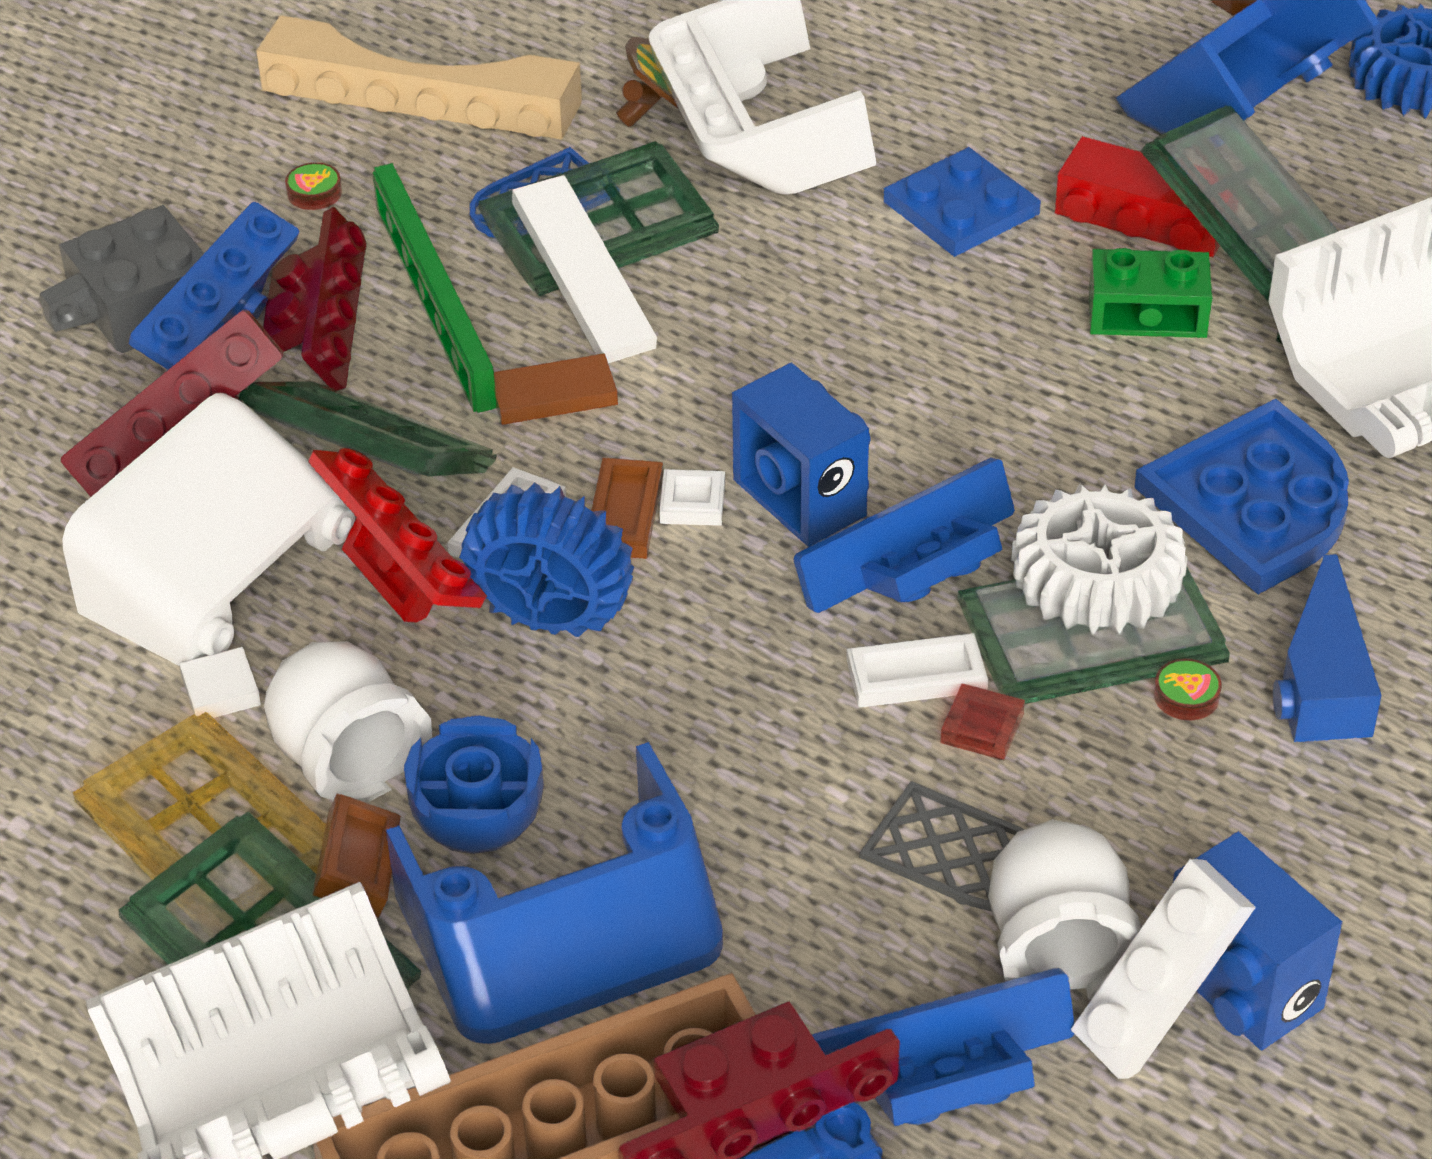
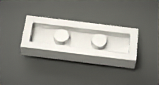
(1162, 968)

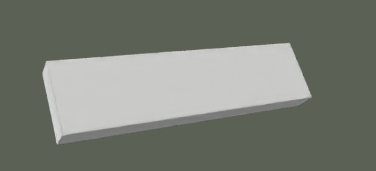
(583, 269)

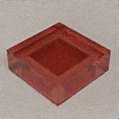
(982, 721)

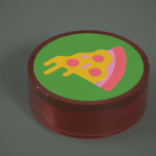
(313, 186)
(1187, 689)

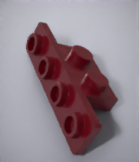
(317, 299)
(220, 364)
(759, 1084)

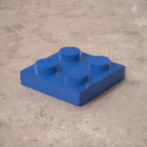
(961, 201)

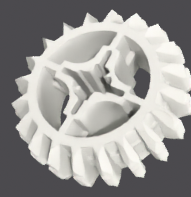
(1099, 559)

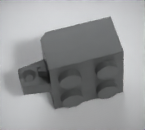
(119, 274)

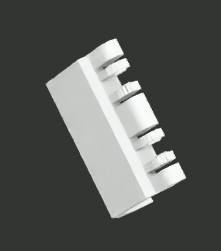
(1361, 325)
(268, 1036)

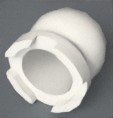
(343, 719)
(1061, 904)

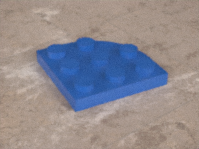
(1255, 494)

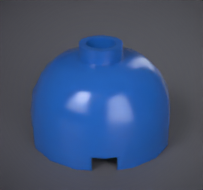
(474, 784)

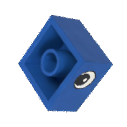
(800, 453)
(1282, 955)

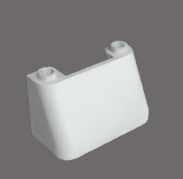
(194, 528)

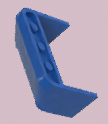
(1246, 60)
(572, 938)

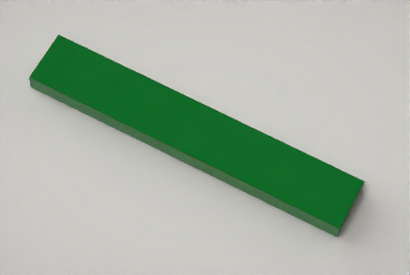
(434, 289)

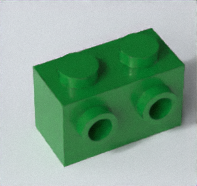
(1150, 293)

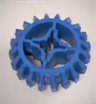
(1396, 59)
(548, 560)

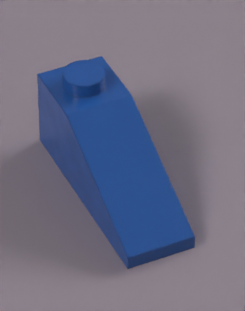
(1328, 671)

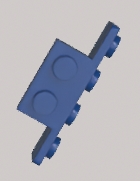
(216, 286)
(912, 542)
(966, 1044)

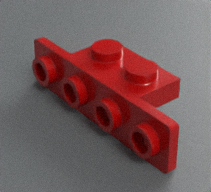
(391, 543)

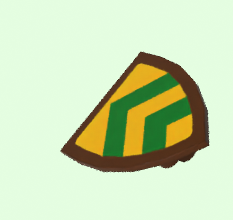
(640, 94)

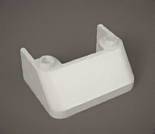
(717, 60)

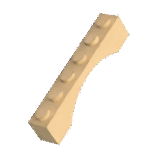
(513, 95)

